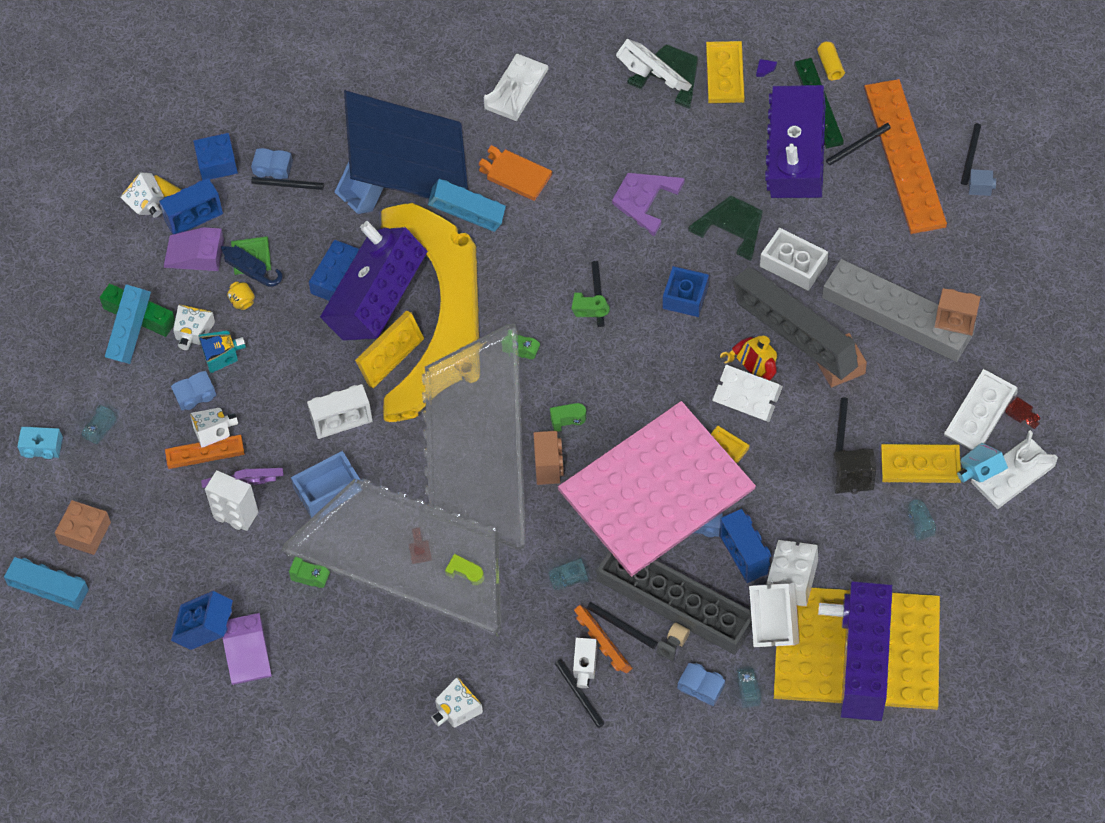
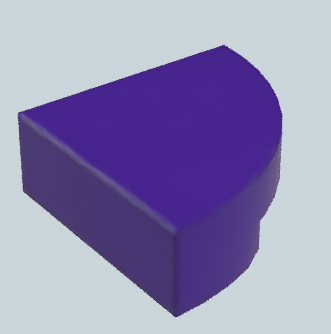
(765, 67)

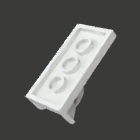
(644, 61)
(515, 87)
(980, 410)
(1025, 465)

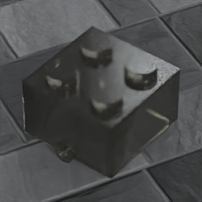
(853, 471)

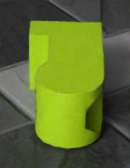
(461, 565)

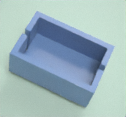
(359, 195)
(323, 482)

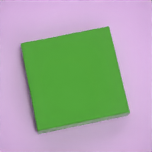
(256, 247)

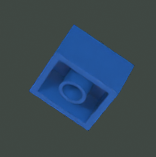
(215, 156)
(685, 291)

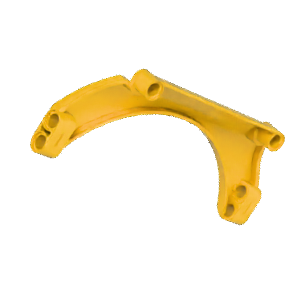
(458, 321)

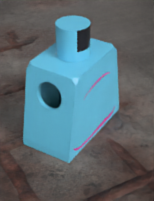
(982, 464)

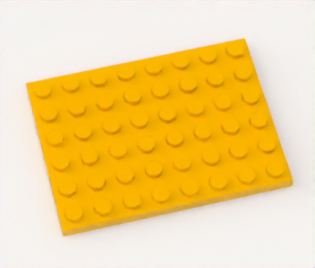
(817, 663)

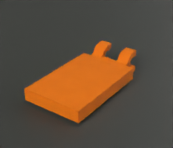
(515, 173)

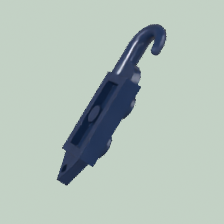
(249, 265)

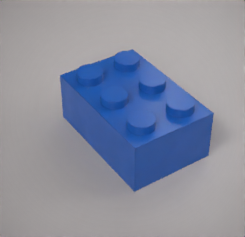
(191, 207)
(332, 269)
(744, 545)
(202, 620)

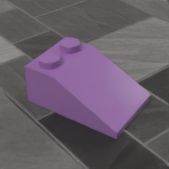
(195, 249)
(246, 649)

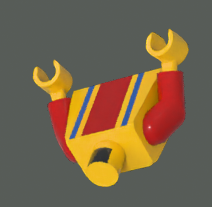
(755, 356)

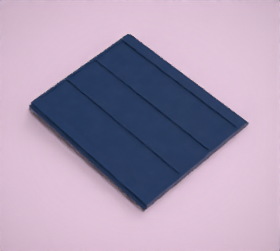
(402, 146)

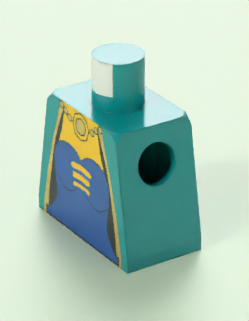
(220, 349)

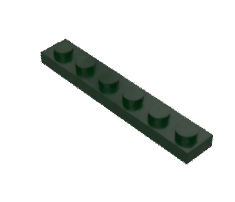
(808, 76)

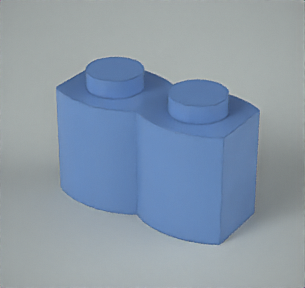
(272, 163)
(193, 390)
(701, 684)

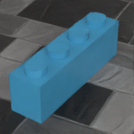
(466, 205)
(127, 324)
(46, 583)

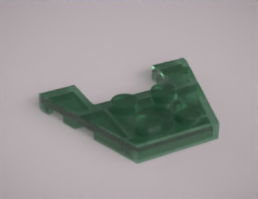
(682, 63)
(736, 218)

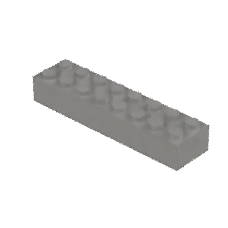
(892, 308)

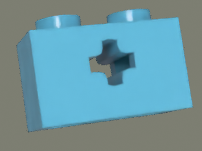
(40, 442)

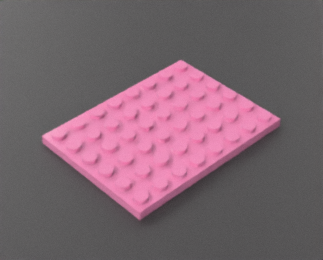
(656, 488)

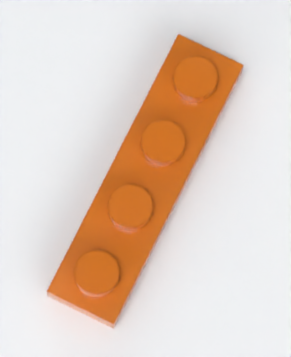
(194, 454)
(607, 646)

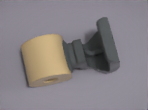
(677, 636)

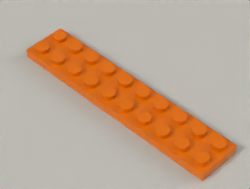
(905, 157)

